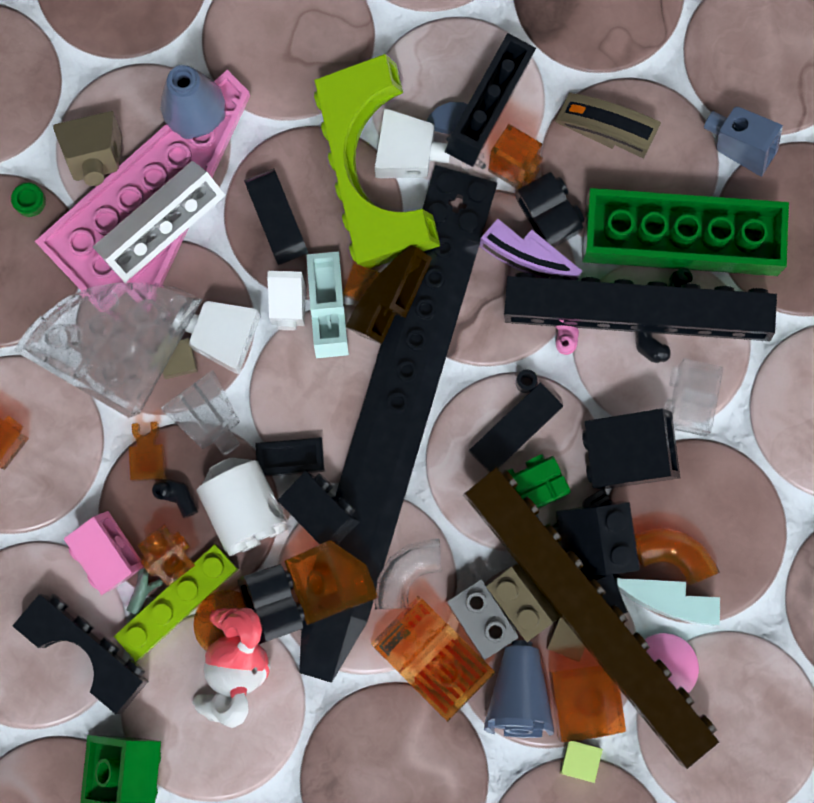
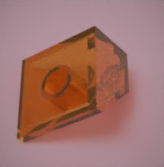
(329, 581)

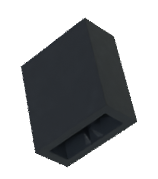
(631, 449)

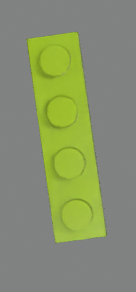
(175, 603)

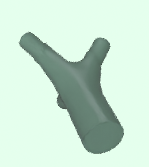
(141, 591)

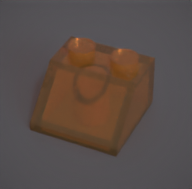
(585, 704)

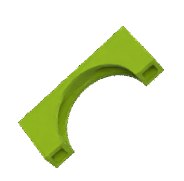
(347, 104)

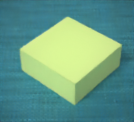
(581, 761)

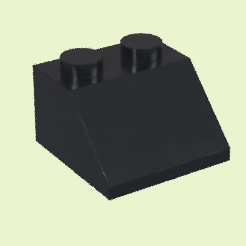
(600, 537)

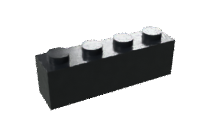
(489, 100)

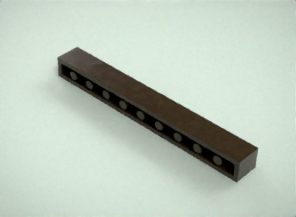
(591, 618)

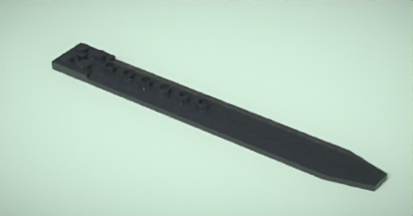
(400, 405)

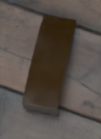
(389, 295)

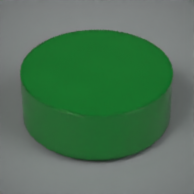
(28, 199)

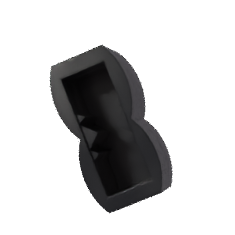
(549, 210)
(271, 599)

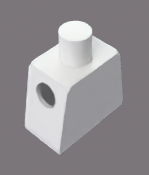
(407, 147)
(223, 333)

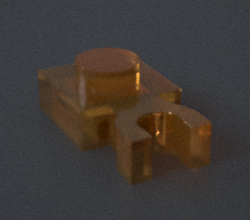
(146, 458)

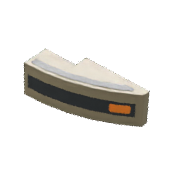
(608, 123)

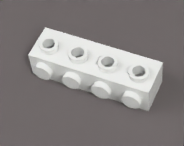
(159, 221)

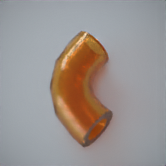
(678, 549)

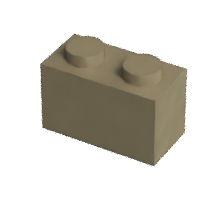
(522, 602)

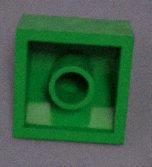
(120, 770)

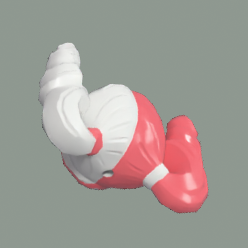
(230, 666)

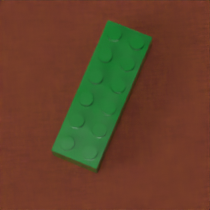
(685, 232)

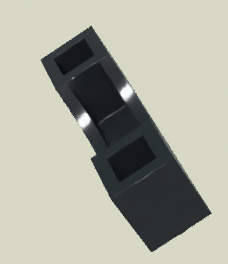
(114, 680)

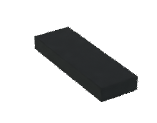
(516, 428)

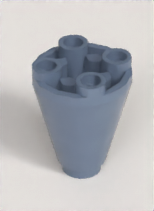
(191, 102)

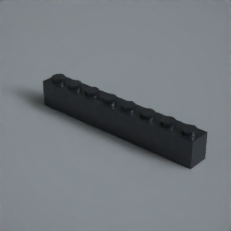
(641, 307)

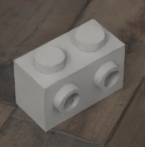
(482, 619)

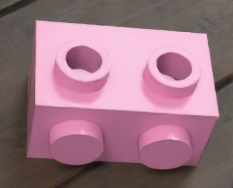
(103, 552)

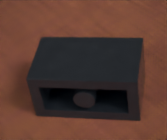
(318, 509)

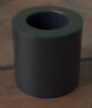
(526, 373)

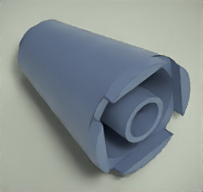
(520, 695)

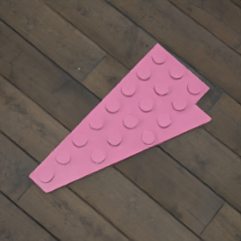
(138, 178)

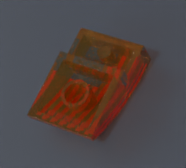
(433, 658)

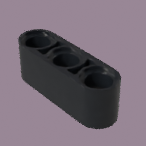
(276, 216)

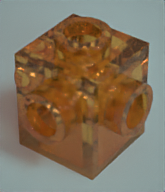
(165, 555)

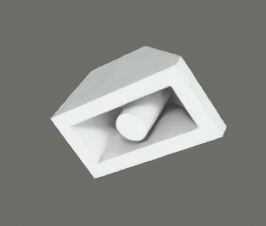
(286, 299)

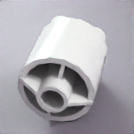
(241, 505)

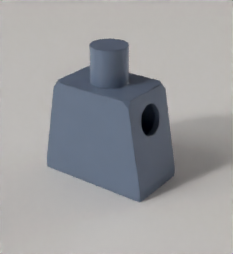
(746, 138)

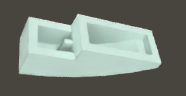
(327, 305)
(671, 600)

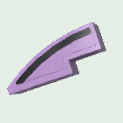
(528, 254)

